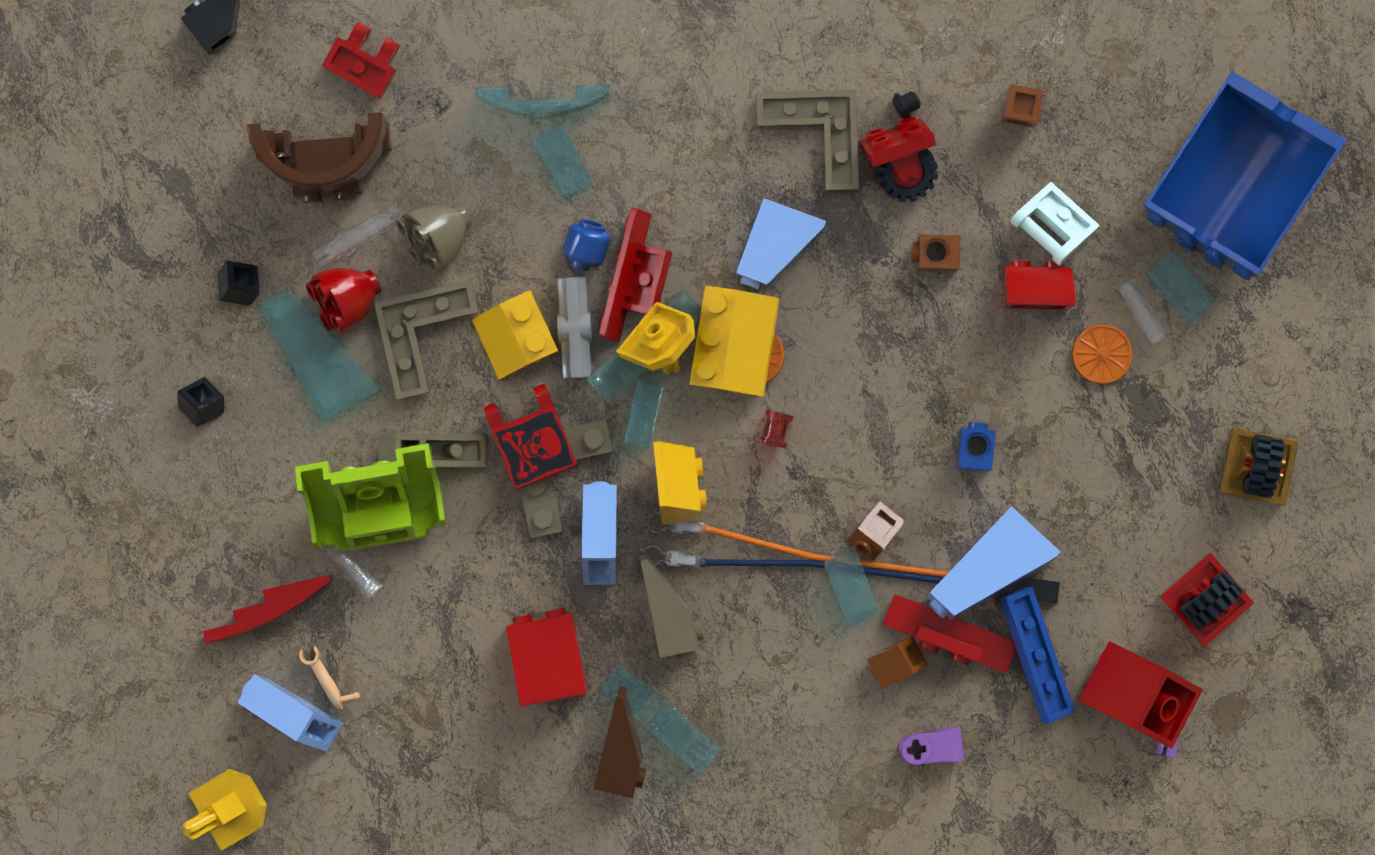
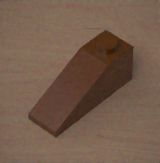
(622, 753)

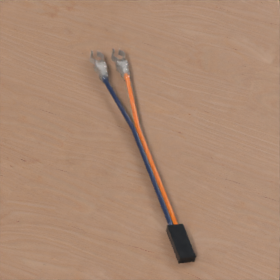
(1044, 590)

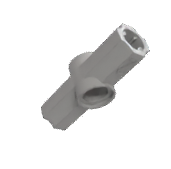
(574, 328)

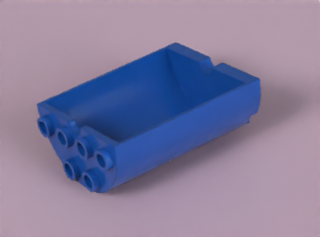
(1242, 177)

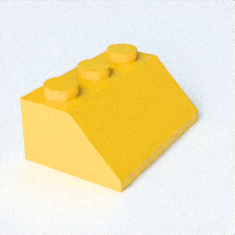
(734, 341)

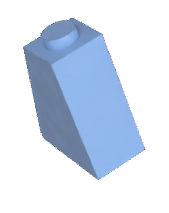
(775, 242)
(599, 534)
(289, 713)

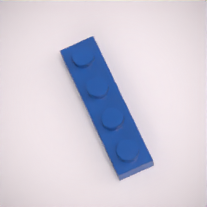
(1037, 655)

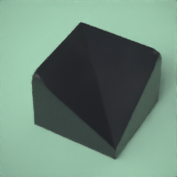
(238, 283)
(200, 401)

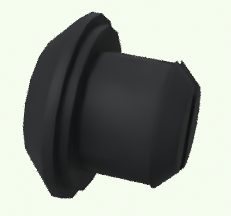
(906, 104)

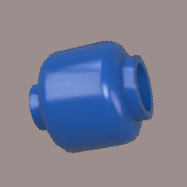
(586, 244)

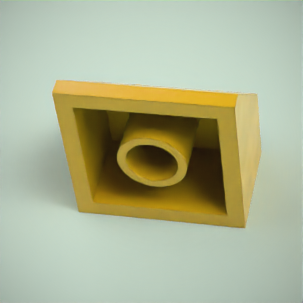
(515, 335)
(678, 483)

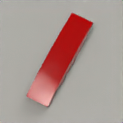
(277, 603)

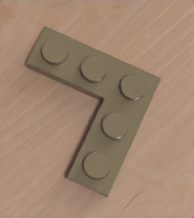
(836, 113)
(397, 326)
(540, 498)

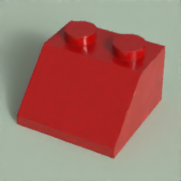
(1037, 287)

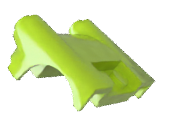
(372, 502)

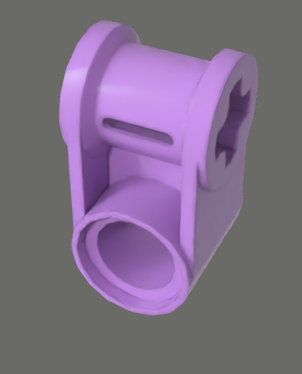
(938, 746)

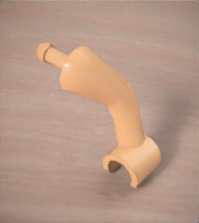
(326, 681)

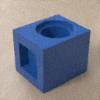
(965, 459)

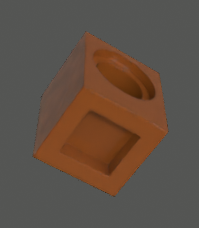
(1022, 106)
(951, 249)
(897, 662)

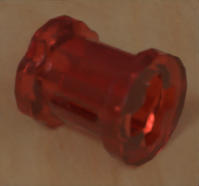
(775, 429)

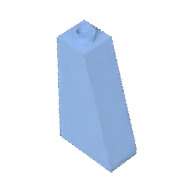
(997, 561)

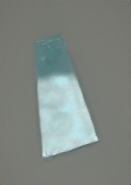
(320, 363)

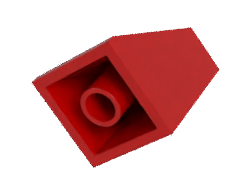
(546, 657)
(1140, 694)

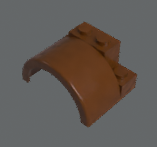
(323, 165)

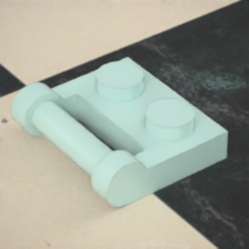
(1061, 217)

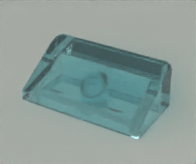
(643, 413)
(851, 587)

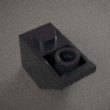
(212, 21)

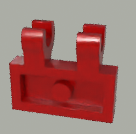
(360, 67)

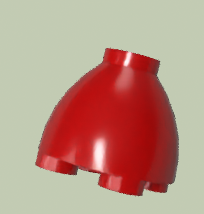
(343, 296)

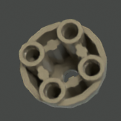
(434, 233)

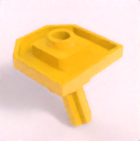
(659, 339)
(227, 807)

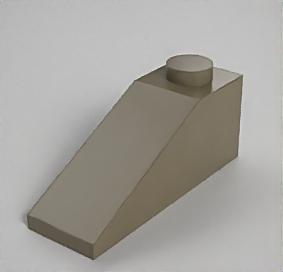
(446, 449)
(671, 617)

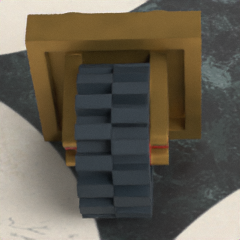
(1258, 466)

